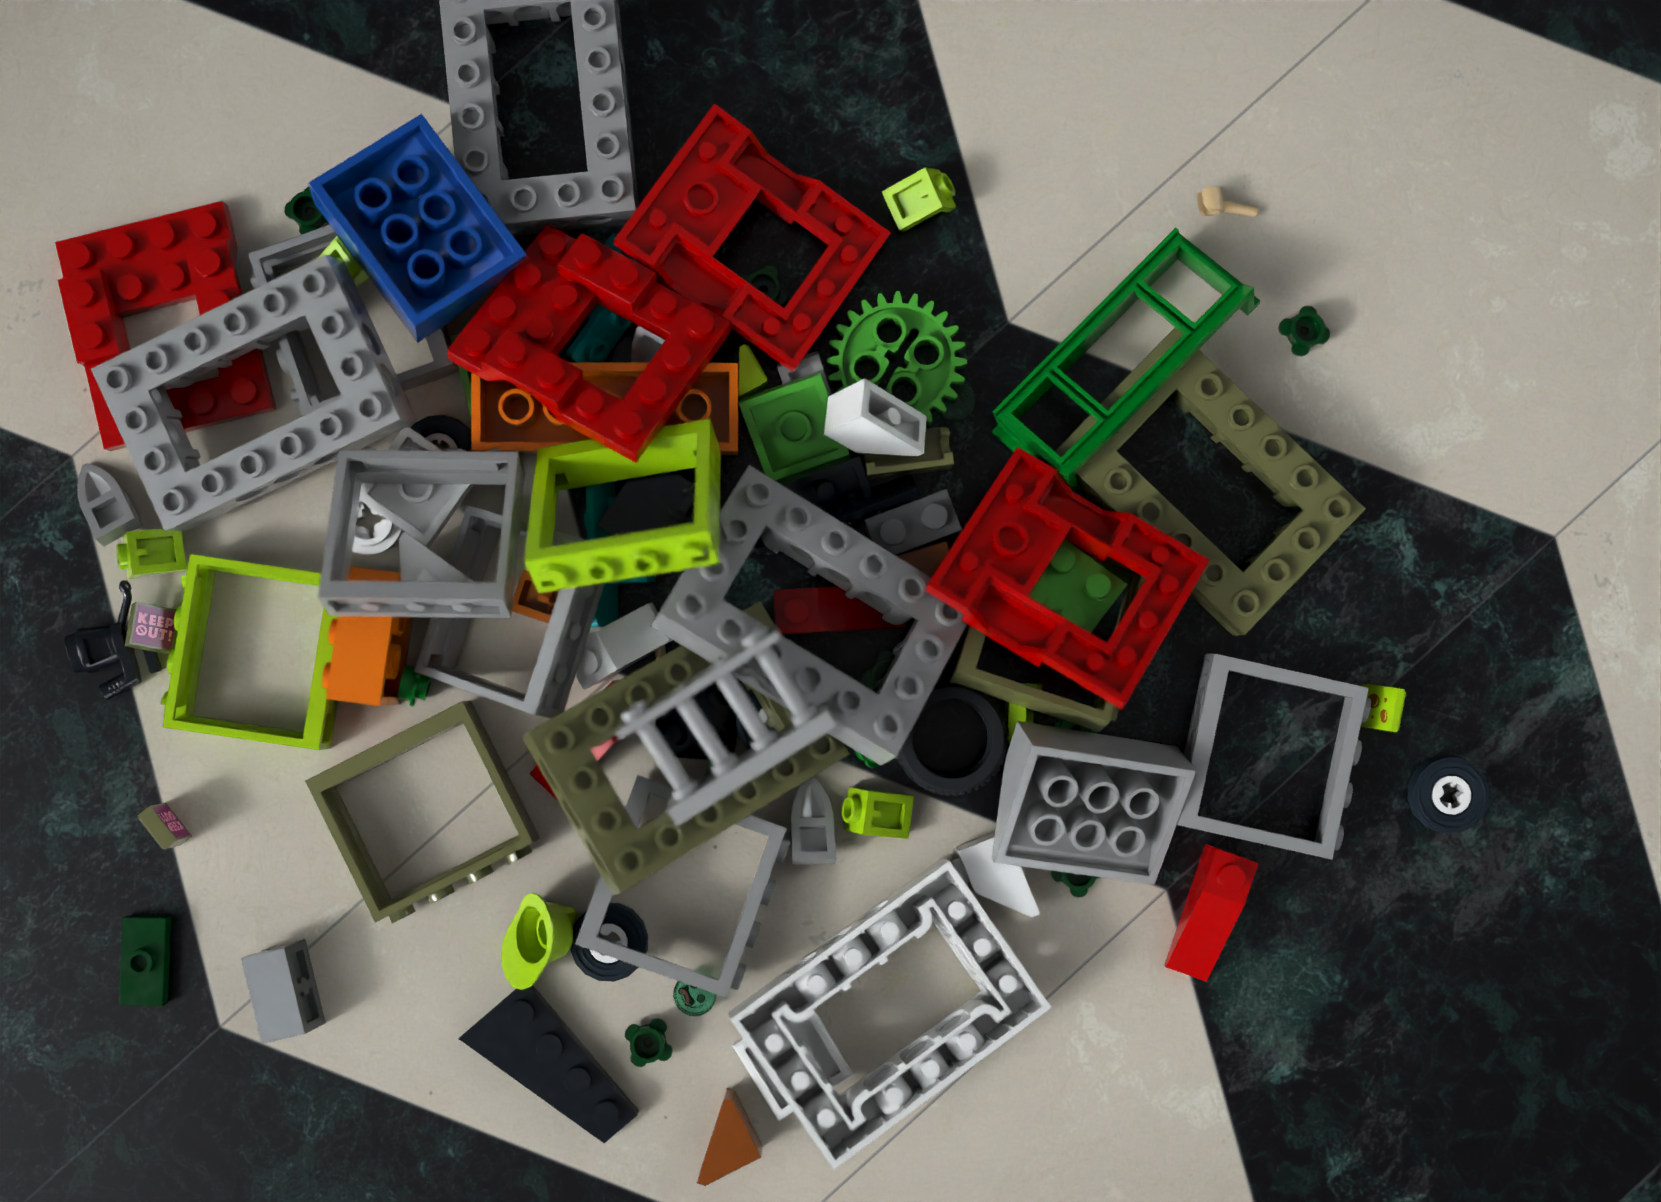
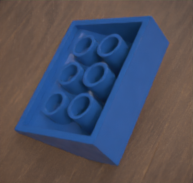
(417, 226)

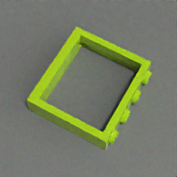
(630, 554)
(186, 659)

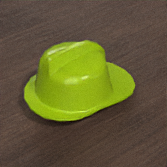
(534, 938)

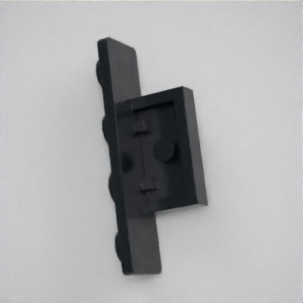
(845, 493)

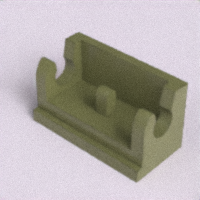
(935, 458)

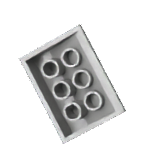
(1089, 803)

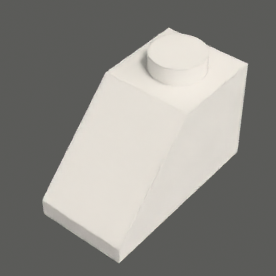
(874, 421)
(619, 646)
(992, 880)

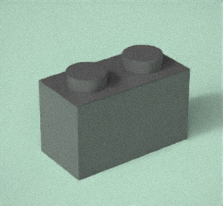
(914, 524)

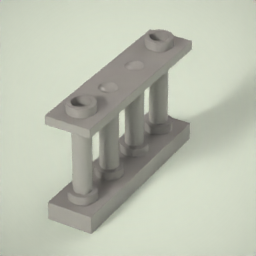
(728, 770)

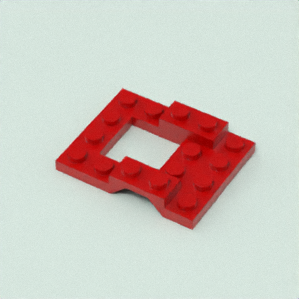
(703, 201)
(148, 269)
(545, 303)
(1013, 543)

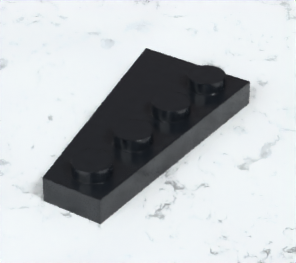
(547, 1058)

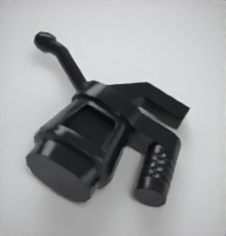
(101, 647)

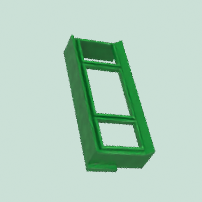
(1135, 286)

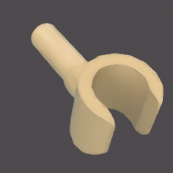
(1211, 203)

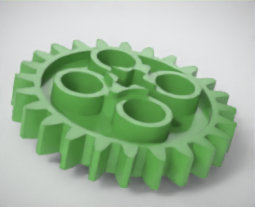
(862, 343)

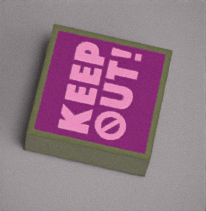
(151, 628)
(164, 826)

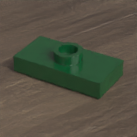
(145, 960)

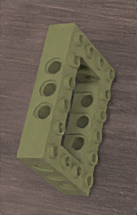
(1235, 420)
(592, 805)

